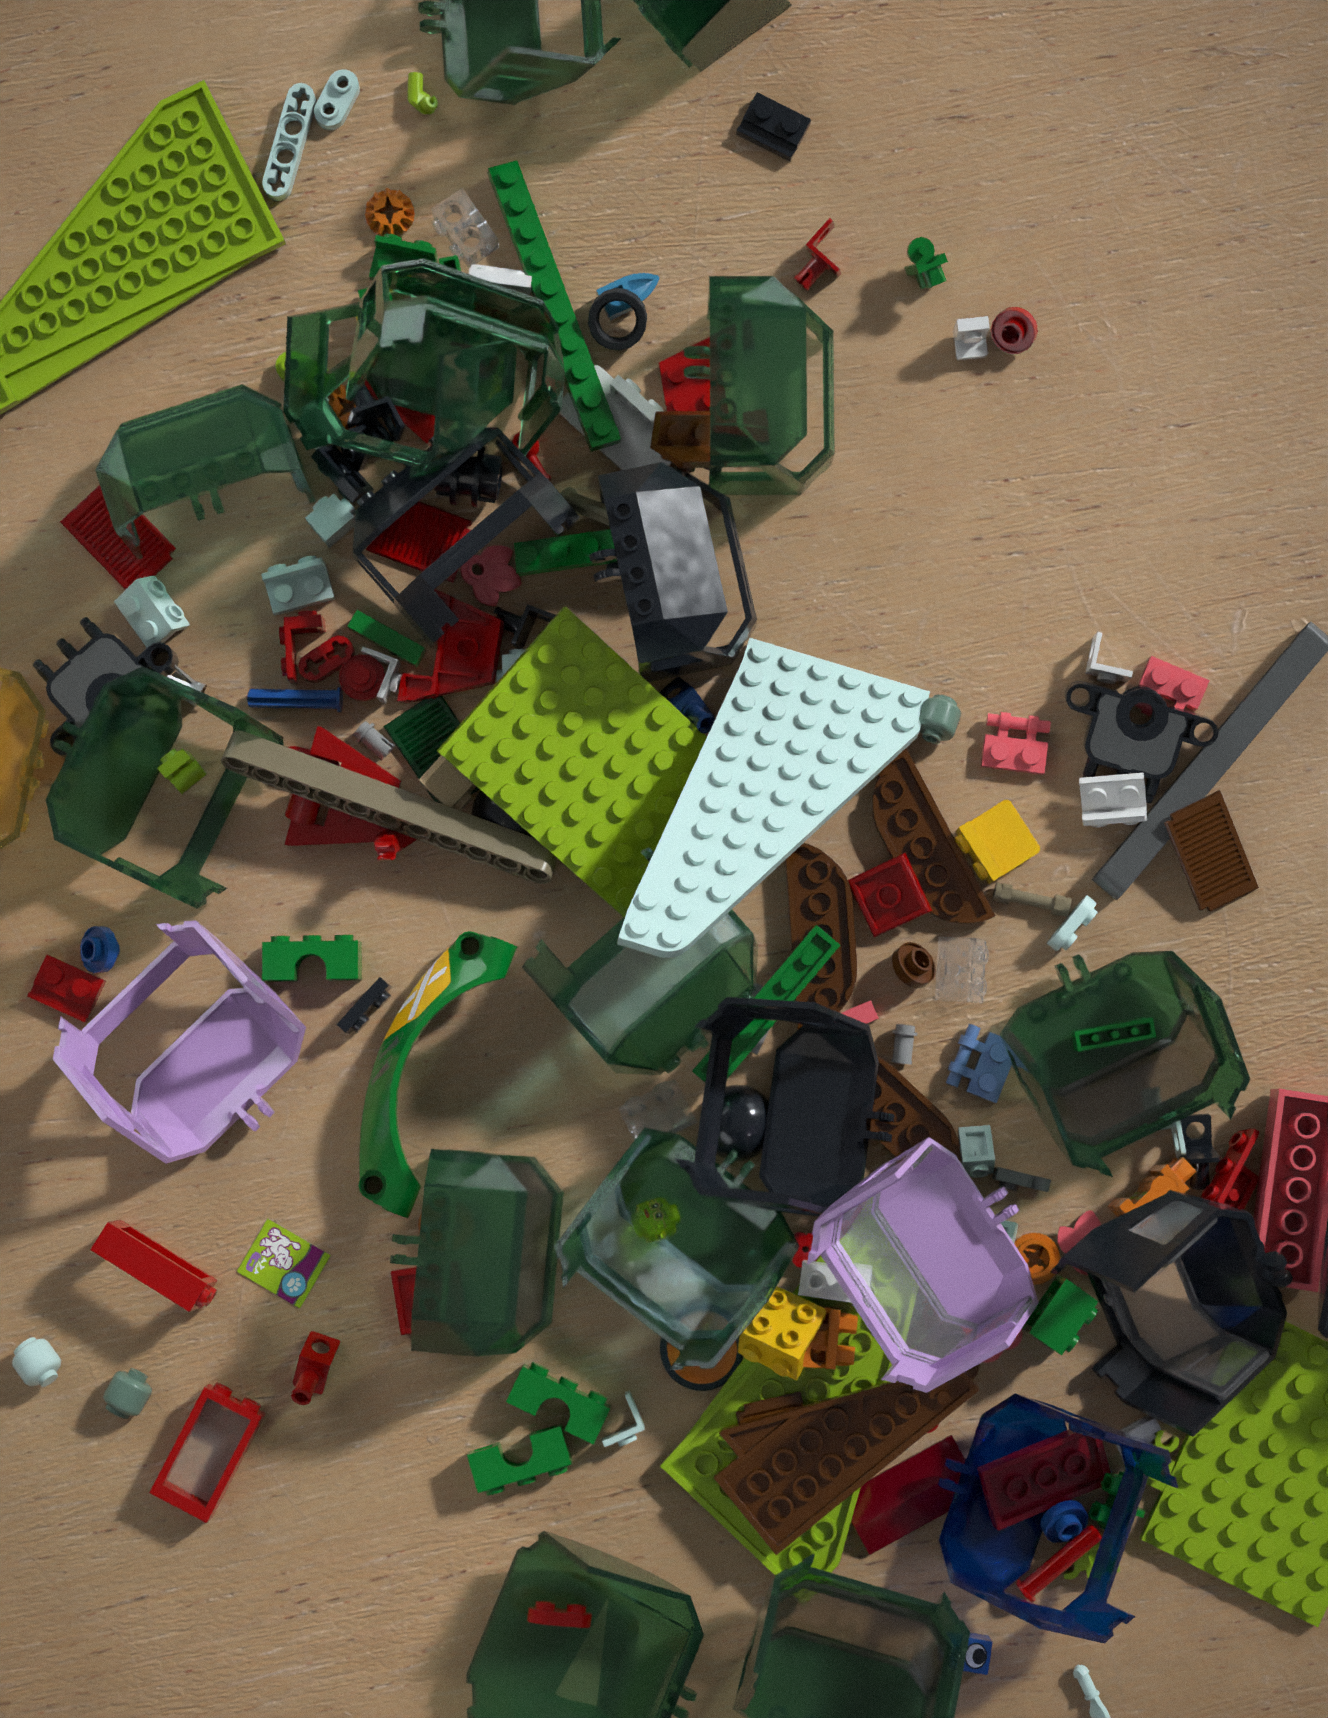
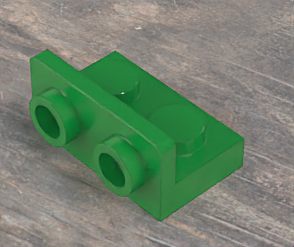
(392, 250)

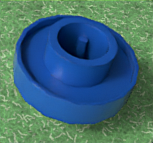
(99, 949)
(1064, 1521)

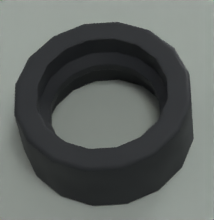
(606, 340)

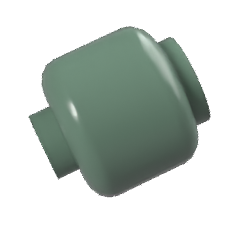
(939, 719)
(127, 1393)

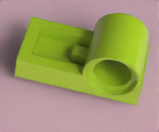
(181, 769)

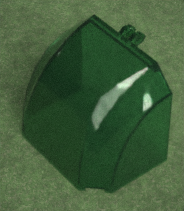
(618, 1668)

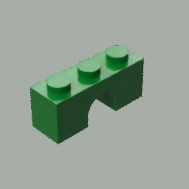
(283, 957)
(586, 1410)
(493, 1470)

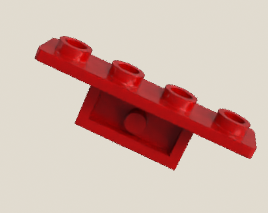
(1234, 1181)

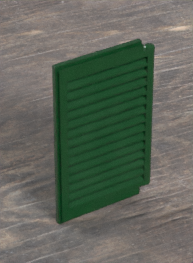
(422, 732)

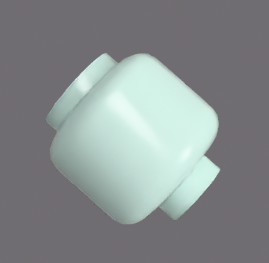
(36, 1362)

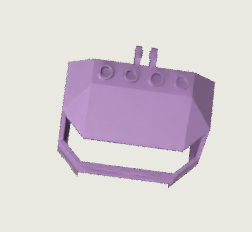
(208, 1072)

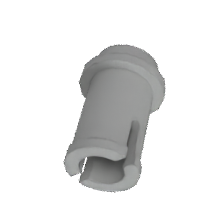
(373, 740)
(903, 1043)

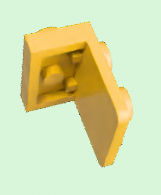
(997, 841)
(782, 1333)

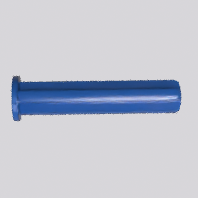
(296, 699)

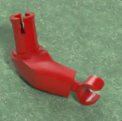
(389, 843)

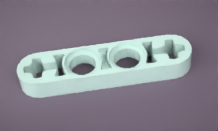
(289, 142)

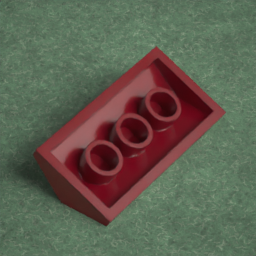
(906, 1495)

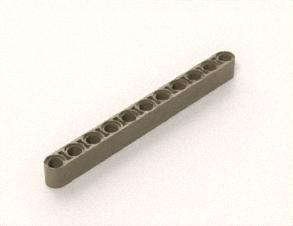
(388, 806)

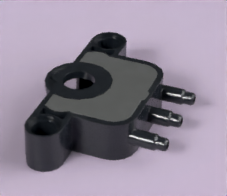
(87, 670)
(1134, 747)

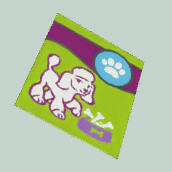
(283, 1263)

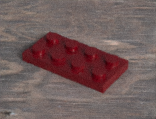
(1042, 1476)

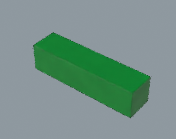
(386, 638)
(1113, 1034)

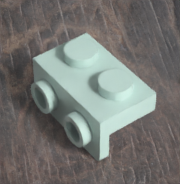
(151, 611)

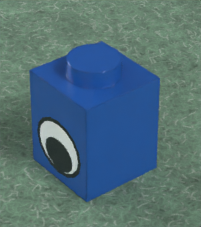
(978, 1654)

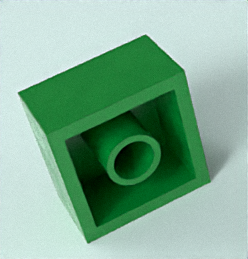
(1061, 1315)

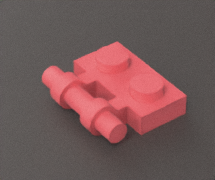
(1173, 684)
(1014, 753)

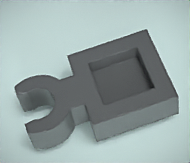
(1012, 1180)

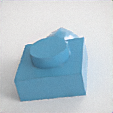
(641, 284)

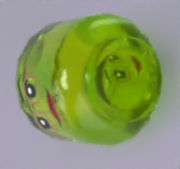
(655, 1220)

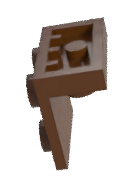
(682, 438)

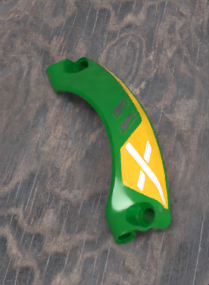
(380, 1139)

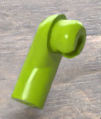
(417, 97)

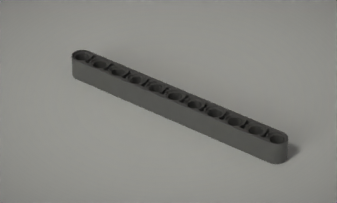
(1215, 759)

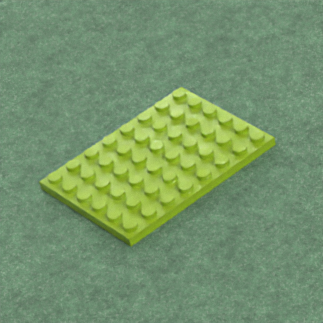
(580, 755)
(1258, 1485)

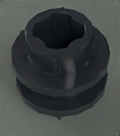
(477, 477)

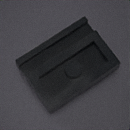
(773, 126)

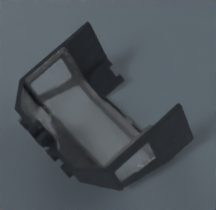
(1185, 1303)

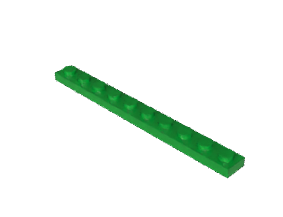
(548, 286)

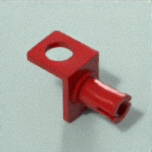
(819, 261)
(313, 1368)

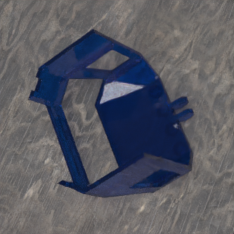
(991, 1560)

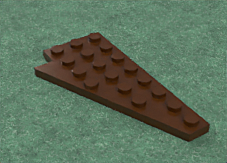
(816, 1455)

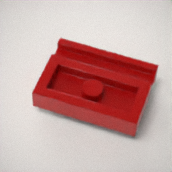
(66, 988)

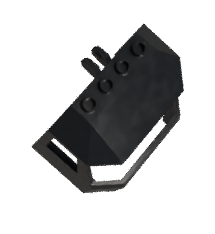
(400, 493)
(671, 568)
(815, 1109)

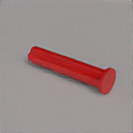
(1059, 1562)

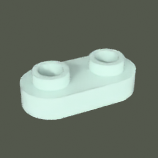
(338, 98)
(1064, 935)

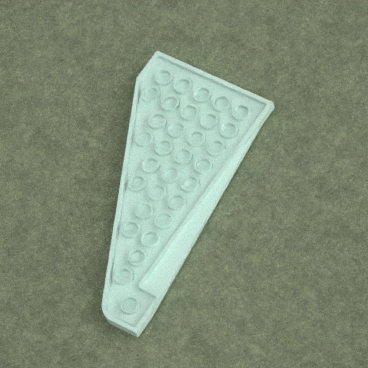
(772, 771)

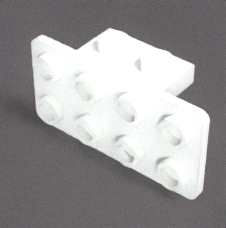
(632, 416)

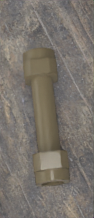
(1058, 905)

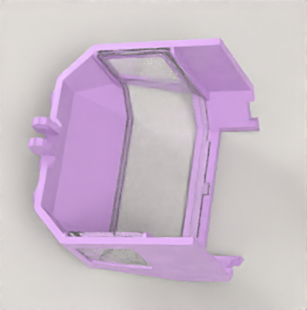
(927, 1265)

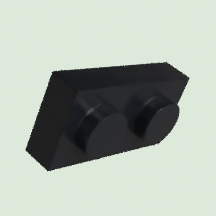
(341, 472)
(357, 1017)

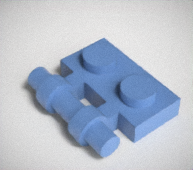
(991, 1067)

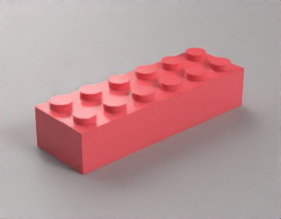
(1294, 1184)

